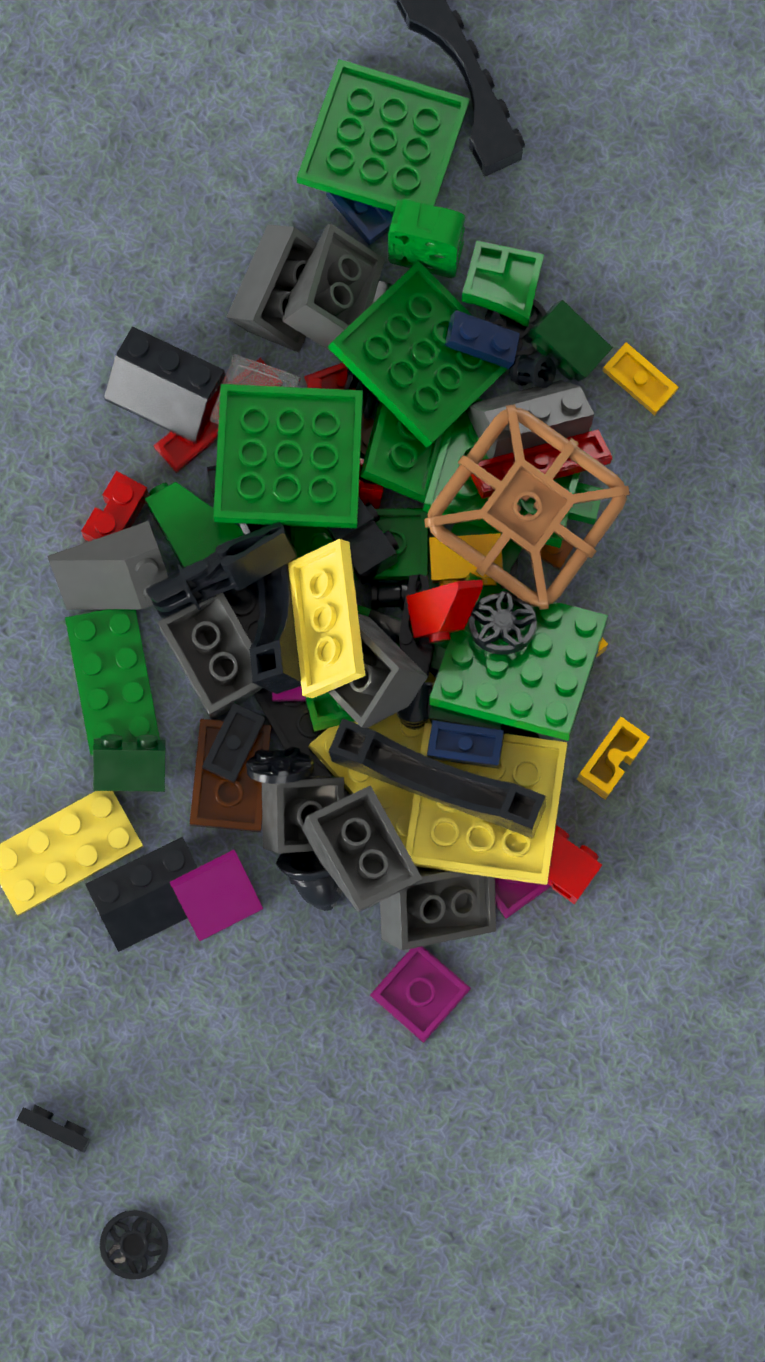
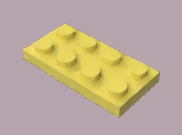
(326, 619)
(65, 850)

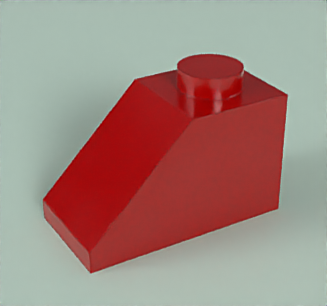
(443, 609)

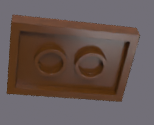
(219, 801)

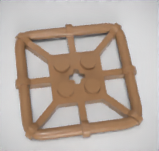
(529, 530)

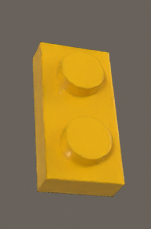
(640, 378)

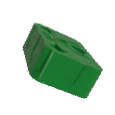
(426, 235)

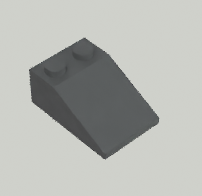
(333, 287)
(110, 570)
(361, 849)
(439, 909)

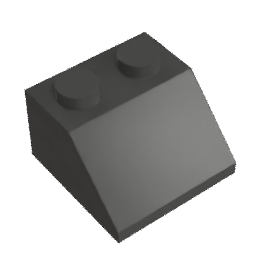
(289, 804)

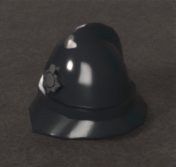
(310, 879)

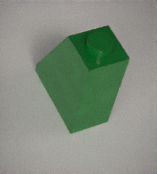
(188, 523)

